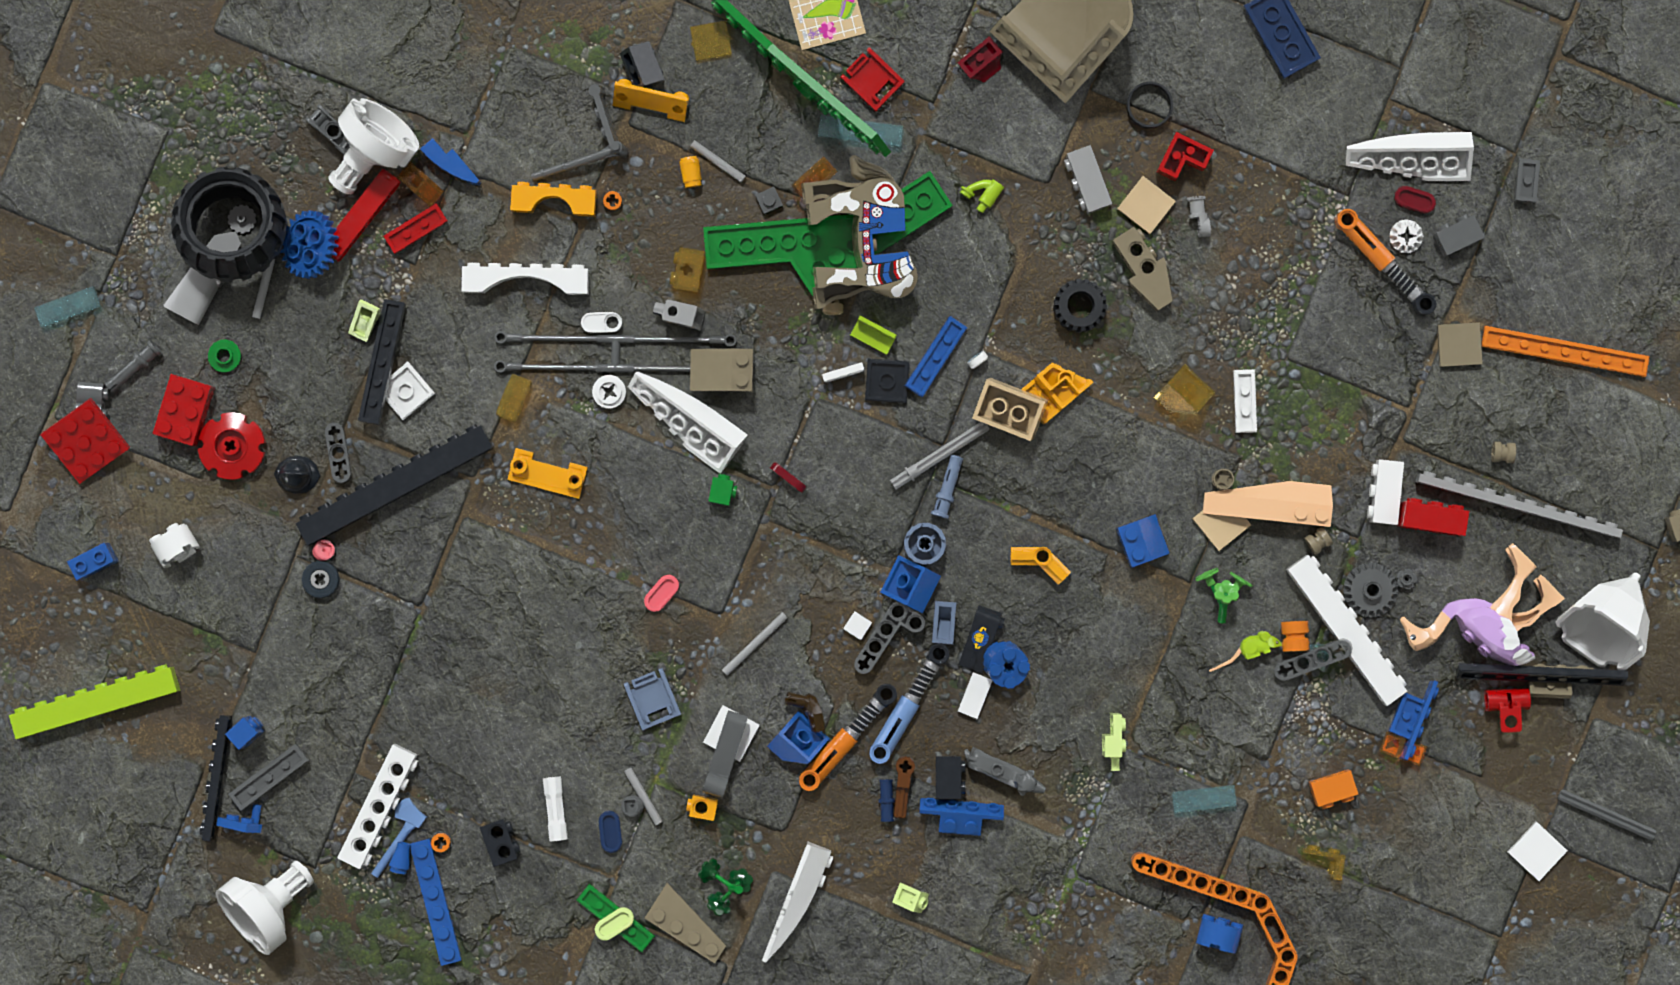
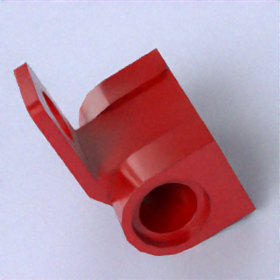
(1509, 703)

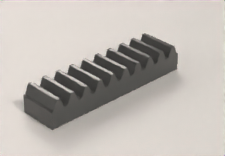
(268, 777)

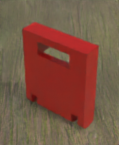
(869, 77)

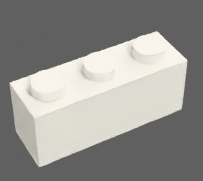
(1385, 492)

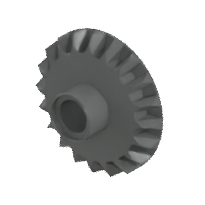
(1356, 589)

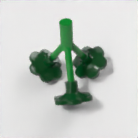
(737, 883)

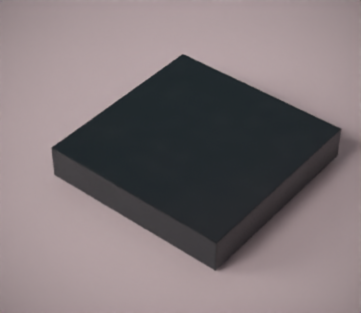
(886, 380)

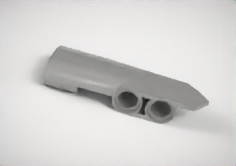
(196, 291)

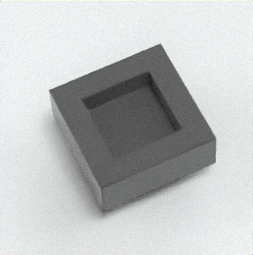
(769, 200)

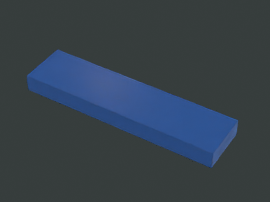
(935, 356)

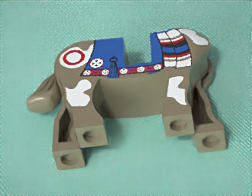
(876, 209)

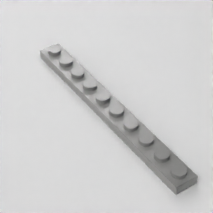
(1528, 506)

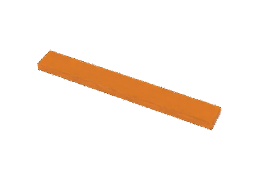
(1564, 351)

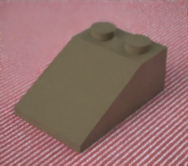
(721, 370)

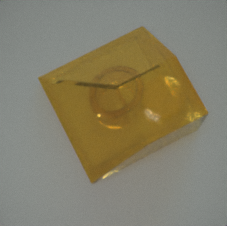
(1184, 392)

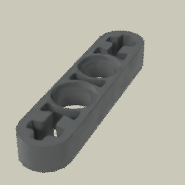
(1314, 662)

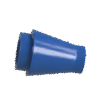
(400, 859)

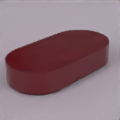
(1414, 199)
(788, 477)

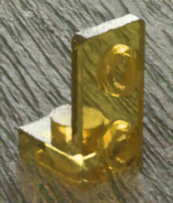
(1336, 866)

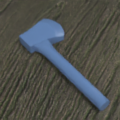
(413, 818)

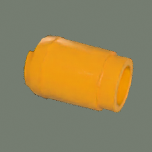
(690, 171)

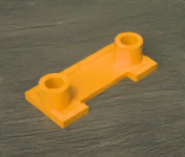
(673, 104)
(546, 475)

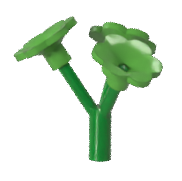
(1223, 592)

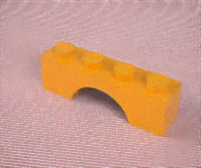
(526, 197)

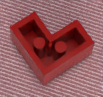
(1182, 151)

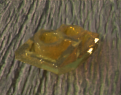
(513, 398)

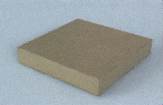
(1459, 344)

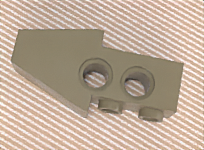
(1153, 286)

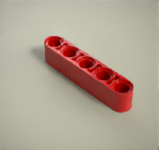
(364, 212)

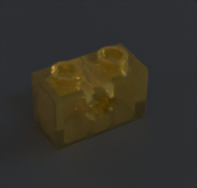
(695, 260)

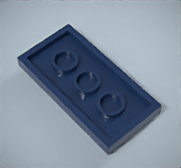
(1282, 35)

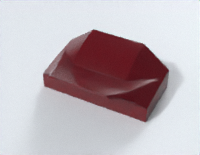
(982, 61)

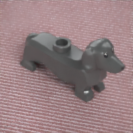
(1003, 771)

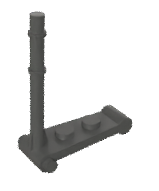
(614, 148)

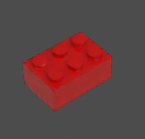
(183, 410)
(1433, 517)

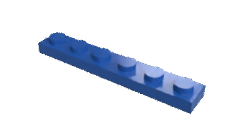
(435, 902)

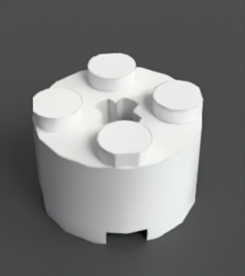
(174, 545)

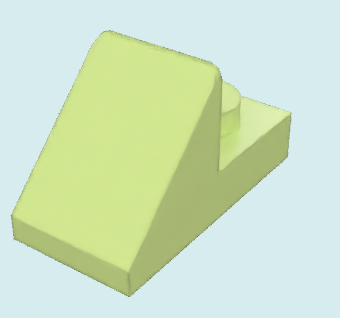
(364, 320)

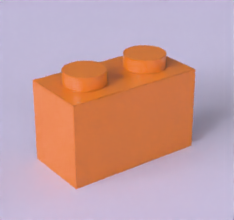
(1333, 788)

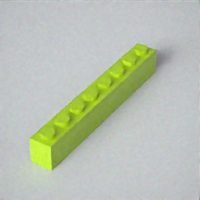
(94, 702)

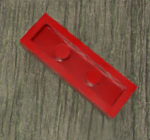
(415, 228)

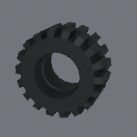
(1080, 287)

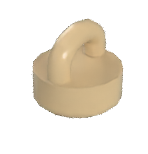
(833, 308)

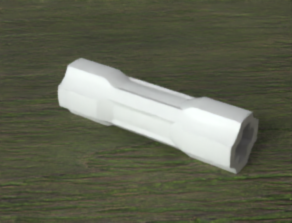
(555, 810)

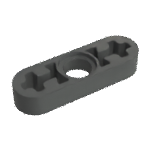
(340, 436)

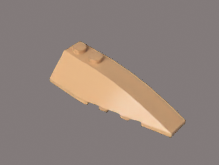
(1275, 502)

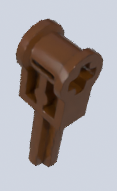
(903, 785)

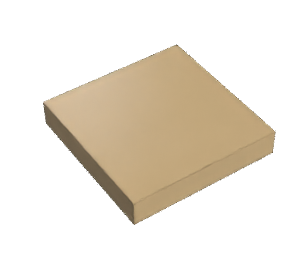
(1146, 205)
(1220, 529)

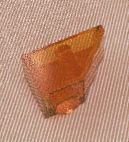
(819, 171)
(420, 184)

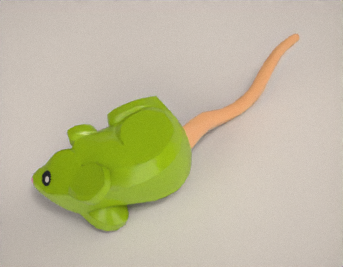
(1253, 646)

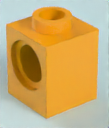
(711, 804)

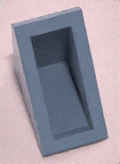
(944, 622)

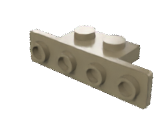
(1551, 690)

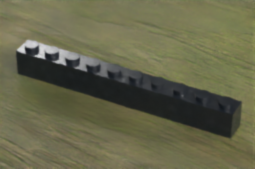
(394, 485)

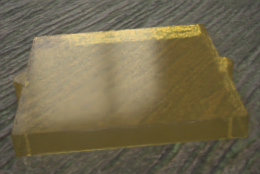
(710, 40)

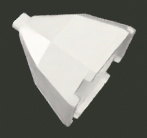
(1608, 624)

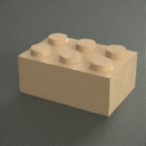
(1010, 409)

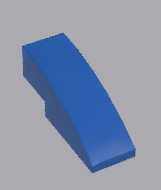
(449, 162)

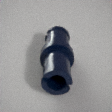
(886, 800)

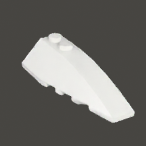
(1424, 155)
(699, 426)
(800, 894)

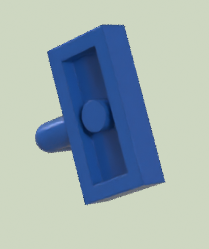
(246, 825)

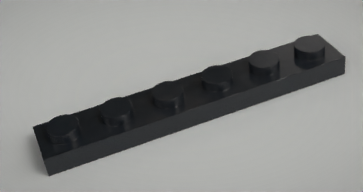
(382, 362)
(213, 787)

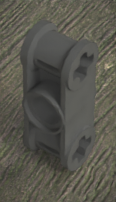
(323, 122)

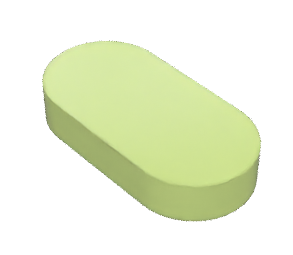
(614, 923)

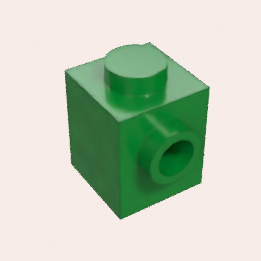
(722, 490)

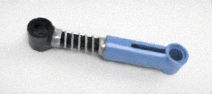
(908, 705)

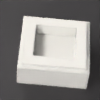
(857, 625)

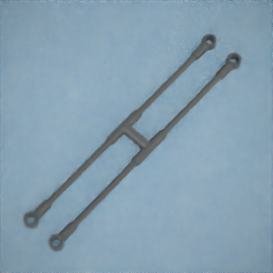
(615, 341)

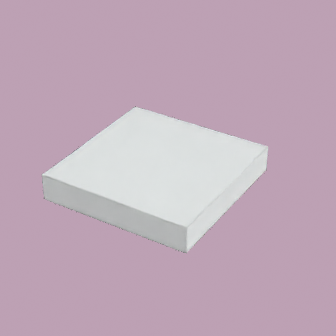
(407, 391)
(715, 730)
(1537, 851)

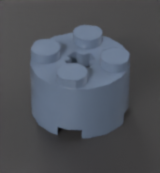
(936, 545)

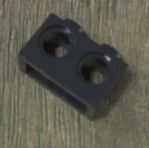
(494, 843)

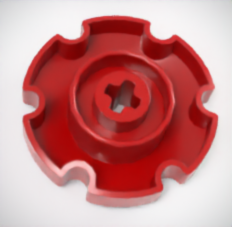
(216, 452)

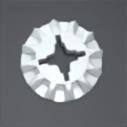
(1413, 229)
(599, 393)

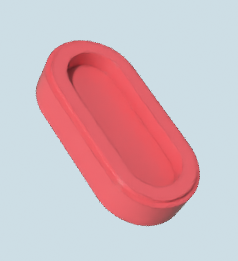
(661, 593)

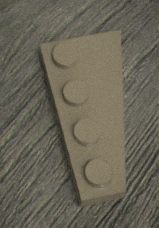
(679, 920)

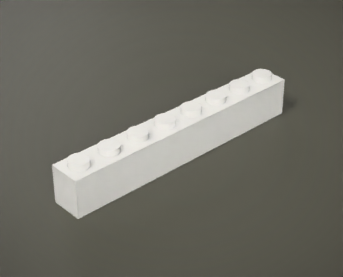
(1342, 624)

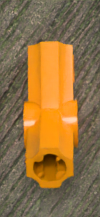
(1052, 566)

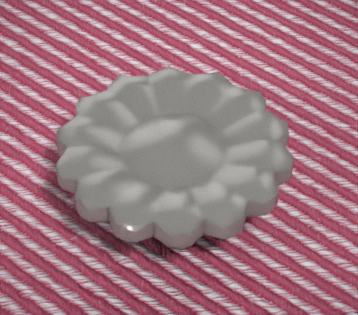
(242, 219)

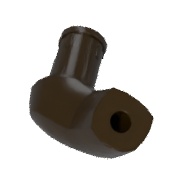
(811, 708)

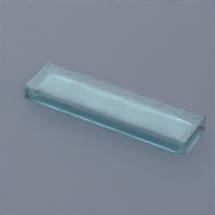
(833, 129)

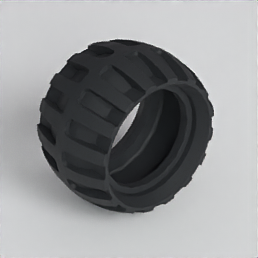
(217, 186)

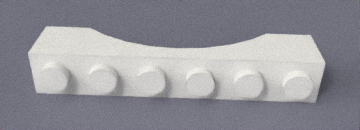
(481, 279)

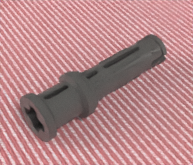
(140, 360)

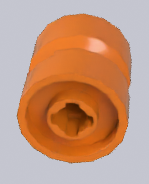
(1295, 636)

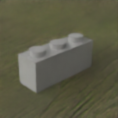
(1087, 180)

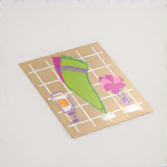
(826, 21)

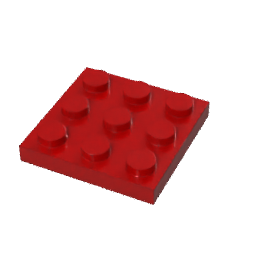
(85, 440)

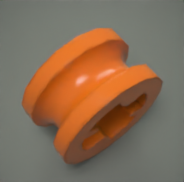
(607, 204)
(444, 847)

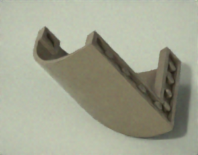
(1064, 38)

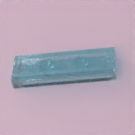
(67, 306)
(1204, 798)

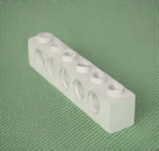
(349, 851)

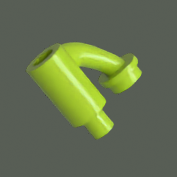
(989, 196)

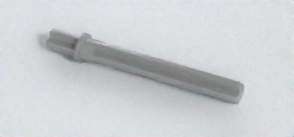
(940, 454)

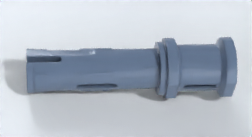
(945, 497)

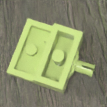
(1112, 743)

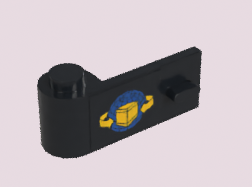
(980, 637)

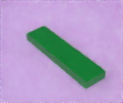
(602, 906)

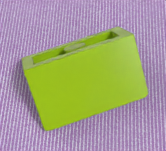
(873, 335)

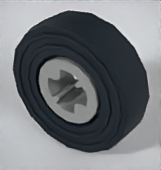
(331, 579)

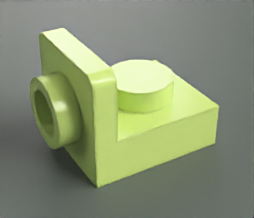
(911, 898)

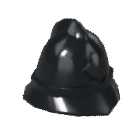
(297, 474)

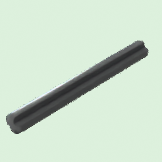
(1606, 814)

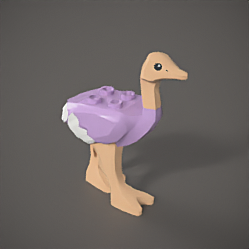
(1488, 624)

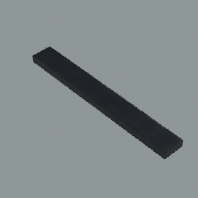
(1541, 674)

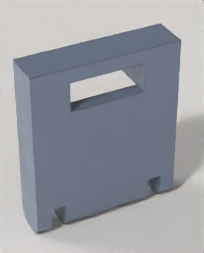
(652, 695)

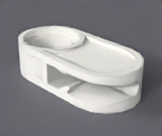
(597, 322)

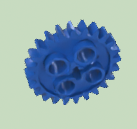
(309, 244)

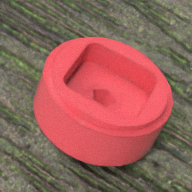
(323, 550)

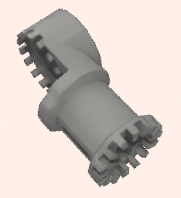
(1197, 212)

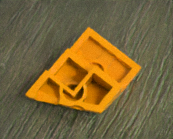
(1058, 387)

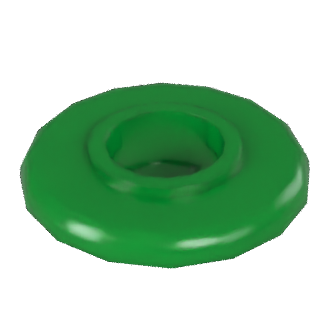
(233, 360)

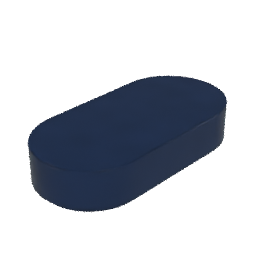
(610, 831)

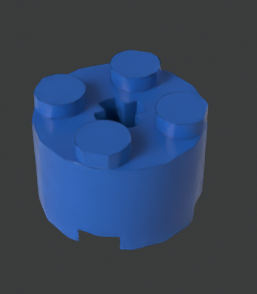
(1013, 672)
(1219, 933)

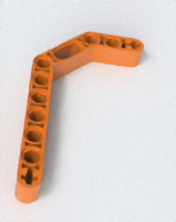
(1229, 896)

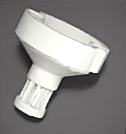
(374, 138)
(259, 909)

